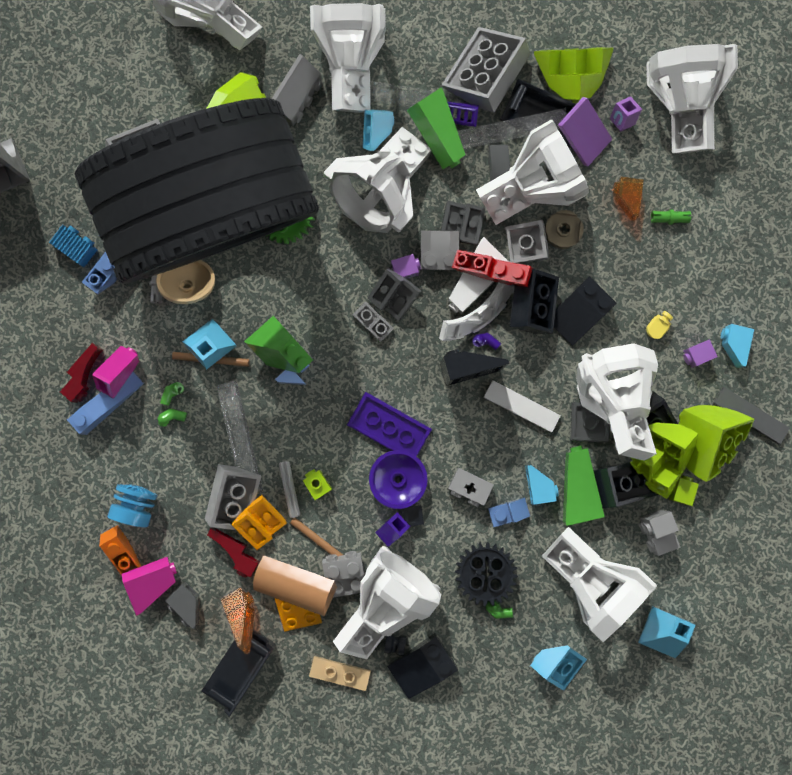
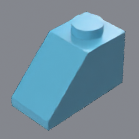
(377, 127)
(737, 343)
(540, 487)

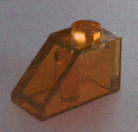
(628, 195)

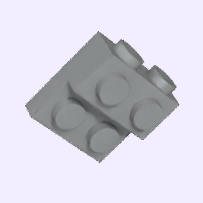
(345, 571)

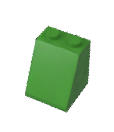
(277, 347)

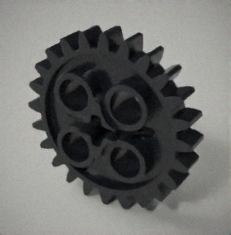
(468, 572)

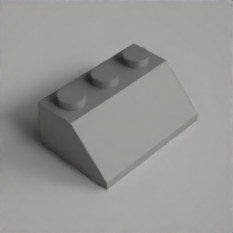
(297, 89)
(230, 495)

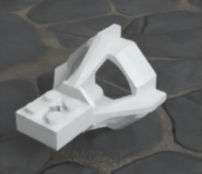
(220, 15)
(350, 40)
(696, 82)
(389, 177)
(528, 182)
(623, 400)
(592, 578)
(390, 598)

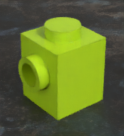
(316, 484)
(684, 491)

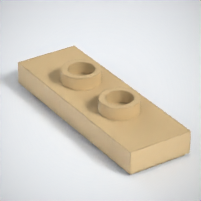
(339, 673)

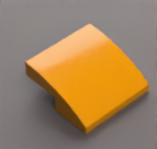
(259, 522)

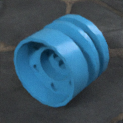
(132, 505)

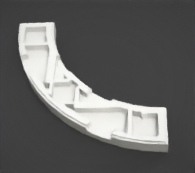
(478, 318)

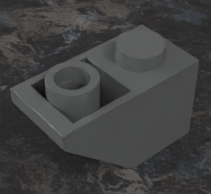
(186, 604)

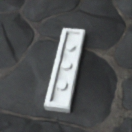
(522, 406)

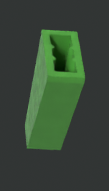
(438, 128)
(580, 489)

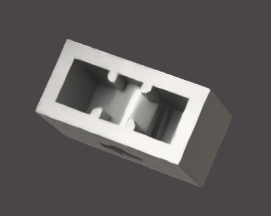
(461, 479)

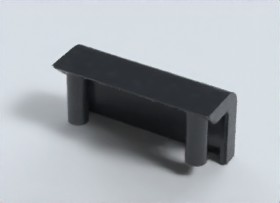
(531, 100)
(237, 672)

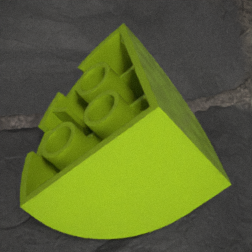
(718, 436)

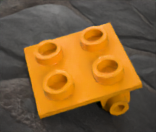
(296, 617)

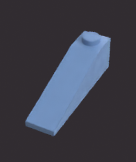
(101, 406)

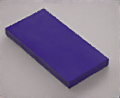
(388, 425)

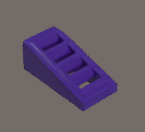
(467, 107)

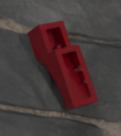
(77, 387)
(243, 562)

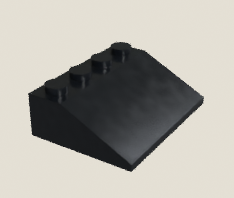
(466, 366)

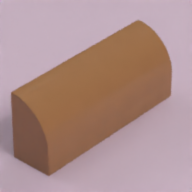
(294, 585)

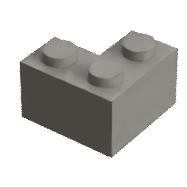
(660, 531)

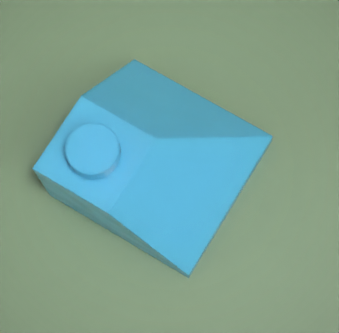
(558, 665)

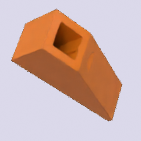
(119, 550)

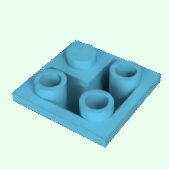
(209, 343)
(666, 632)

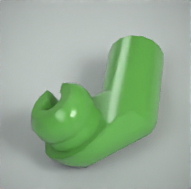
(170, 391)
(170, 414)
(498, 612)

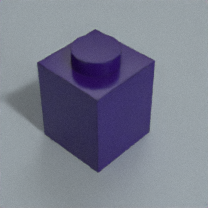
(392, 529)

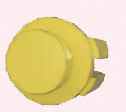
(659, 325)

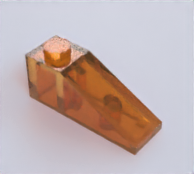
(240, 616)

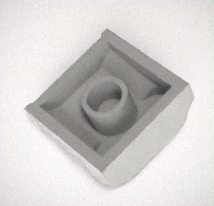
(527, 242)
(438, 249)

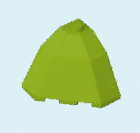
(574, 71)
(238, 88)
(674, 450)

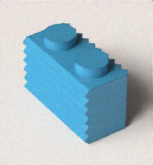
(73, 246)

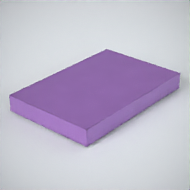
(585, 131)

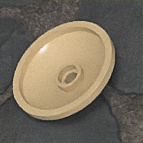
(186, 283)

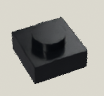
(413, 515)

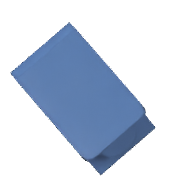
(509, 512)

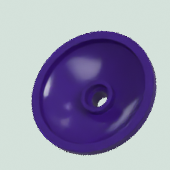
(398, 494)

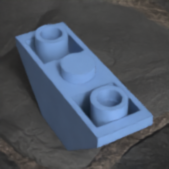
(101, 275)

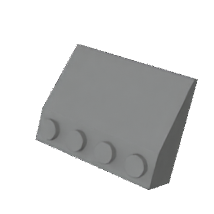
(487, 68)

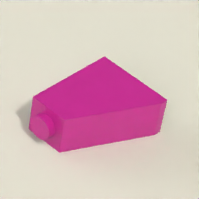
(115, 371)
(148, 583)

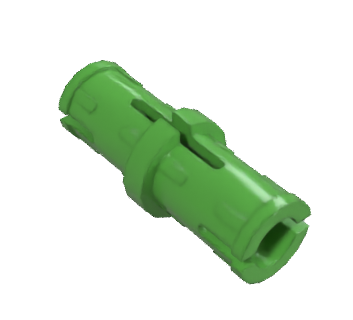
(670, 217)

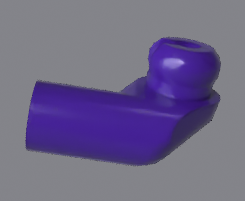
(485, 339)

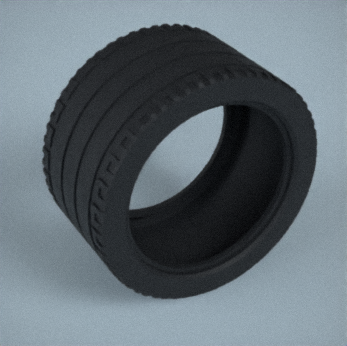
(195, 187)

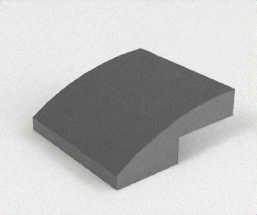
(465, 219)
(394, 294)

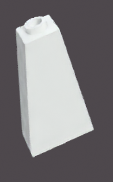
(471, 287)

